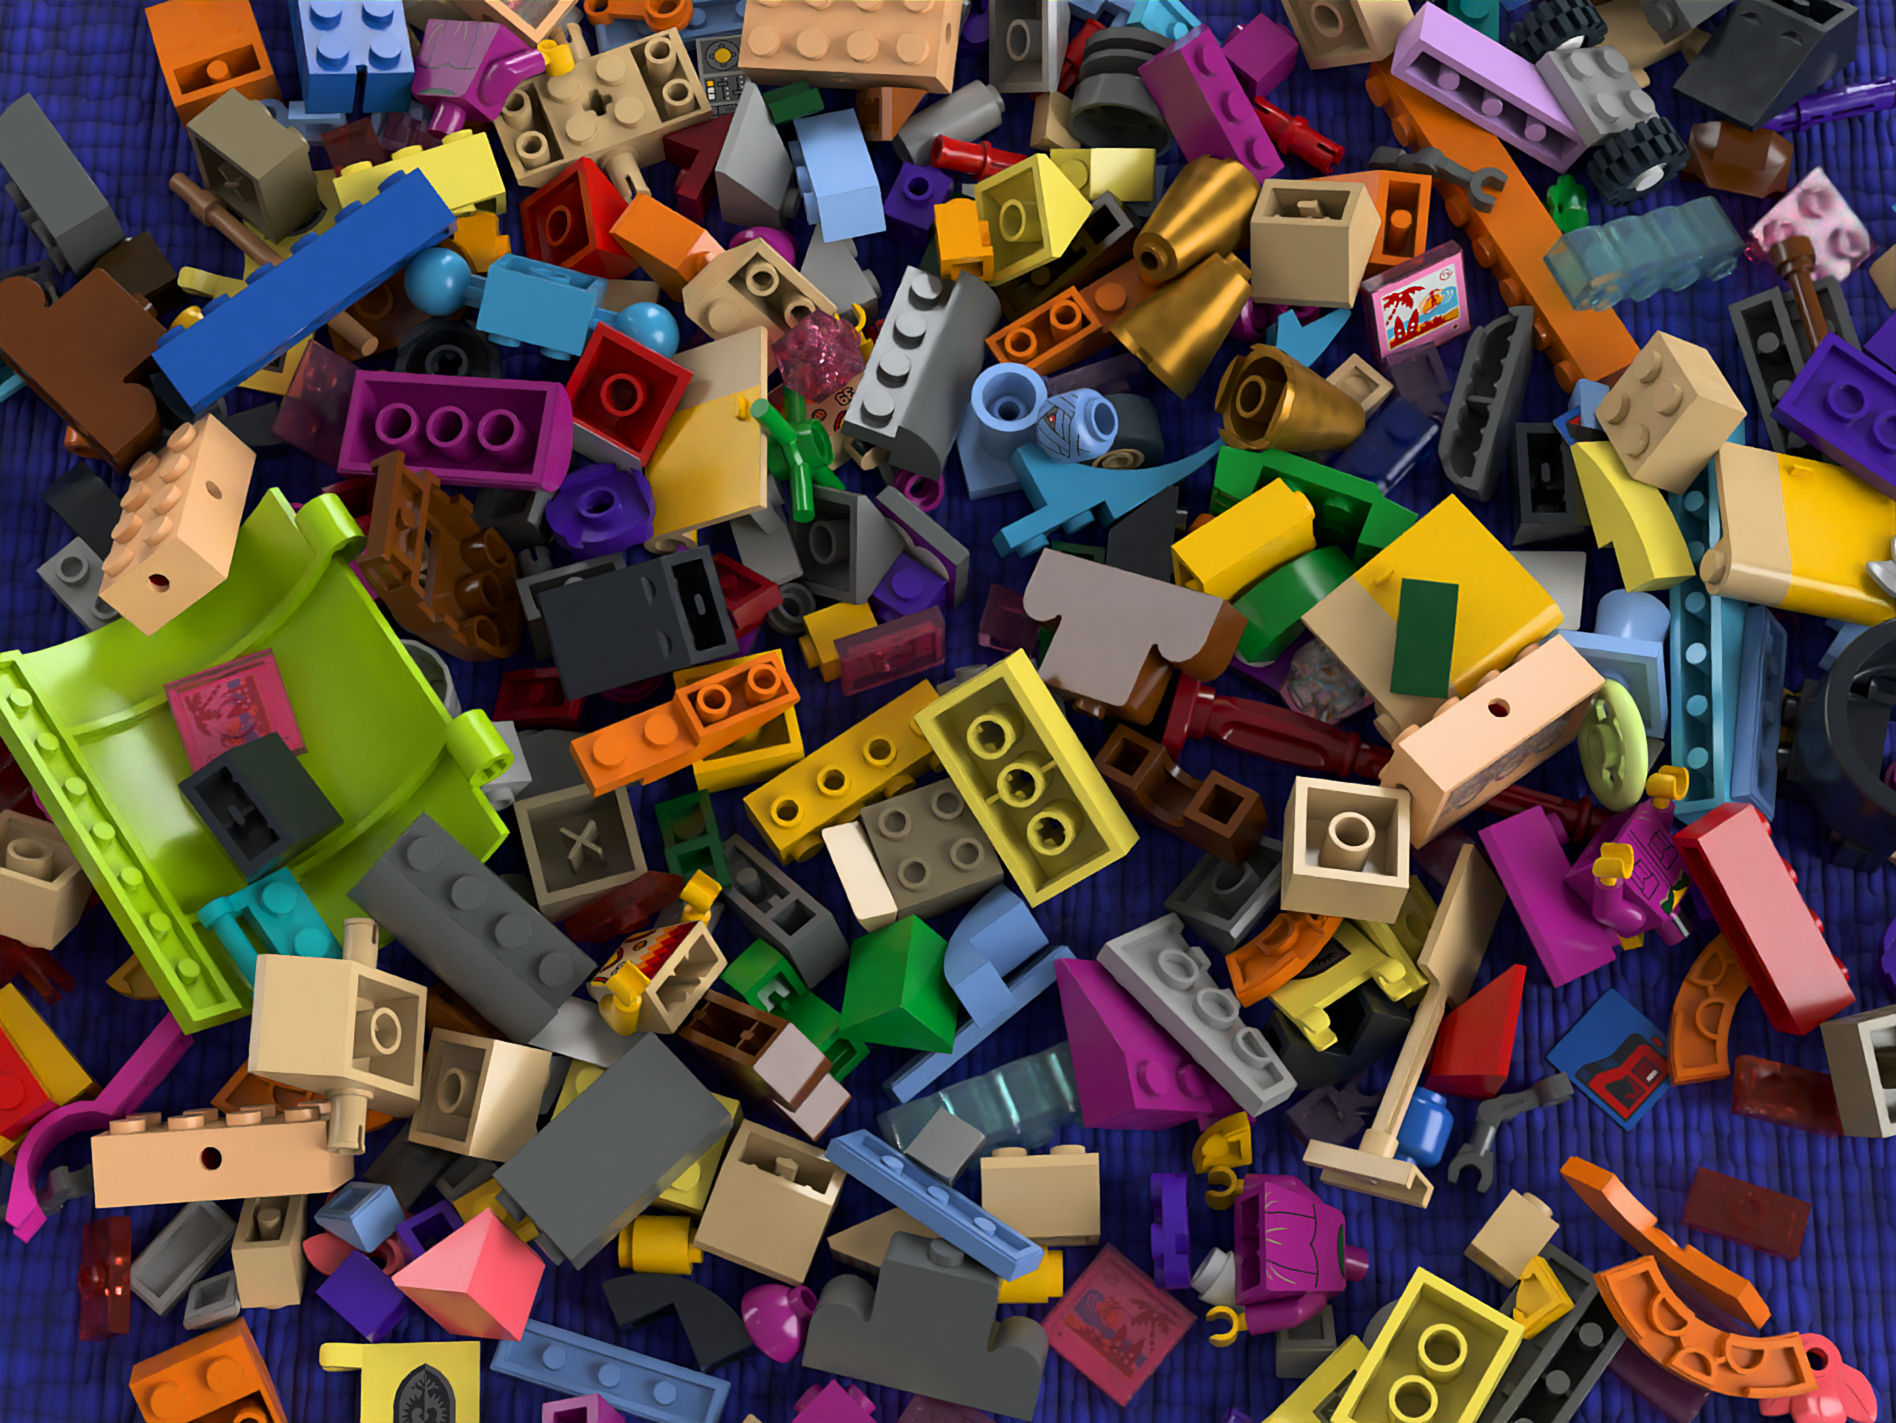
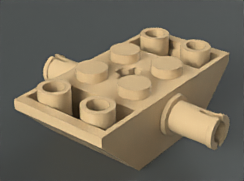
(603, 109)
(341, 1032)

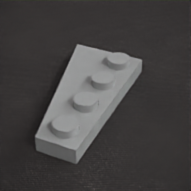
(1185, 1000)

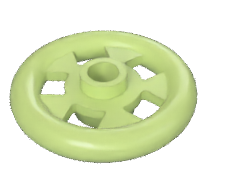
(1614, 747)

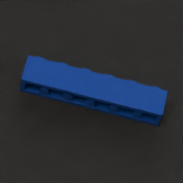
(304, 290)

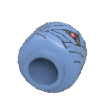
(1076, 426)

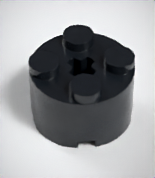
(449, 349)

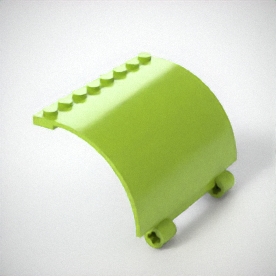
(379, 744)

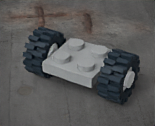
(1600, 100)

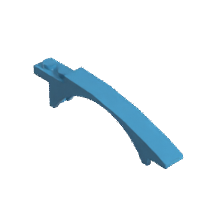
(1070, 493)

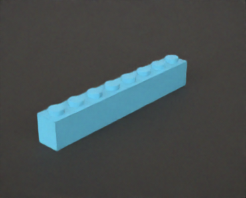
(1704, 656)

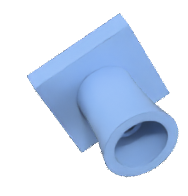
(997, 423)
(1630, 651)

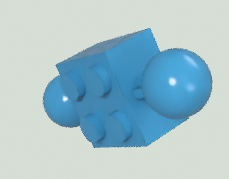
(533, 303)

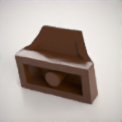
(1738, 160)

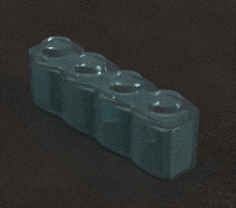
(1645, 254)
(1007, 1105)

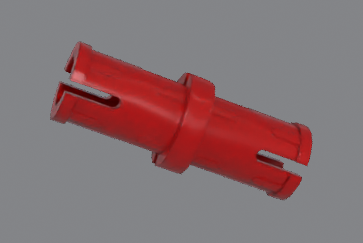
(1297, 138)

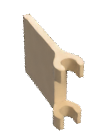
(1641, 44)

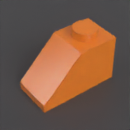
(664, 244)

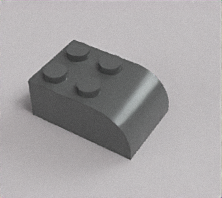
(54, 191)

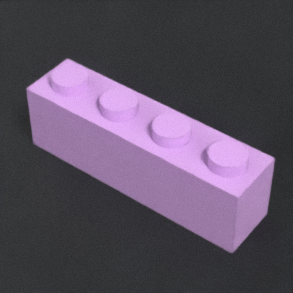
(1485, 86)

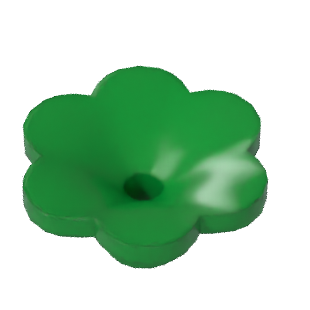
(1567, 204)

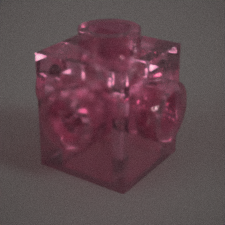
(819, 356)

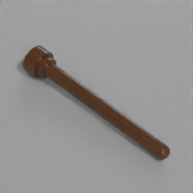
(1794, 261)

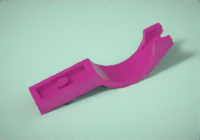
(119, 1098)

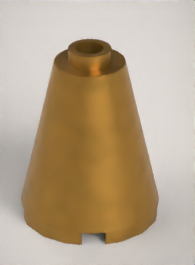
(1199, 215)
(1186, 321)
(1284, 406)

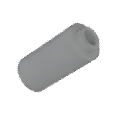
(960, 116)

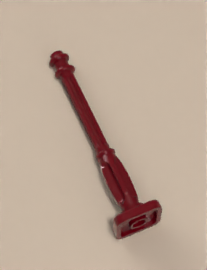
(1319, 746)

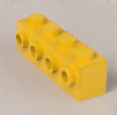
(847, 774)

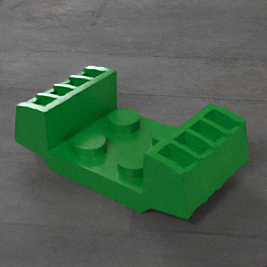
(1342, 503)

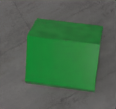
(900, 989)

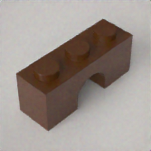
(1209, 814)

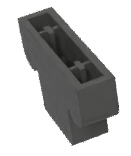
(930, 1330)

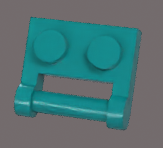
(279, 917)

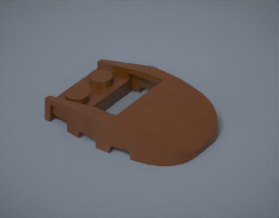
(471, 572)

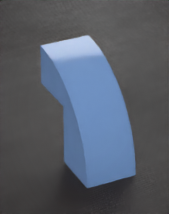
(985, 948)

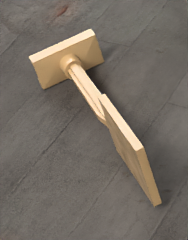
(1451, 964)

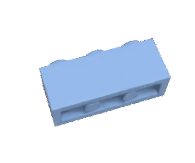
(836, 176)

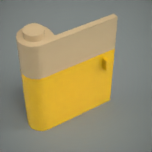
(713, 449)
(1799, 536)
(1496, 614)

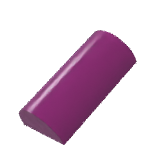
(460, 429)

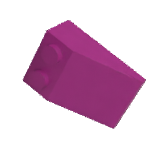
(1123, 1060)

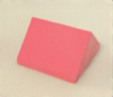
(476, 1280)

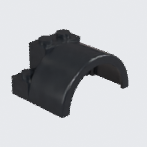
(1838, 750)

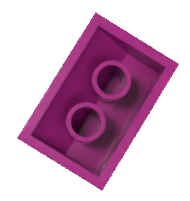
(1208, 104)
(1555, 918)

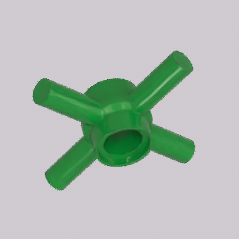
(797, 450)

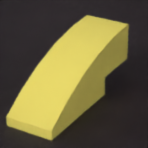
(1631, 520)

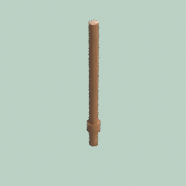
(213, 212)

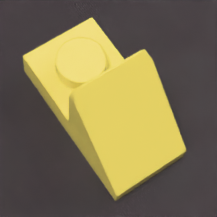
(1123, 171)

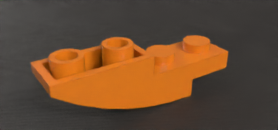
(1073, 322)
(687, 728)

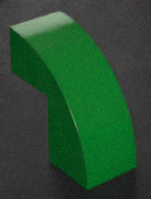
(1283, 597)
(771, 984)

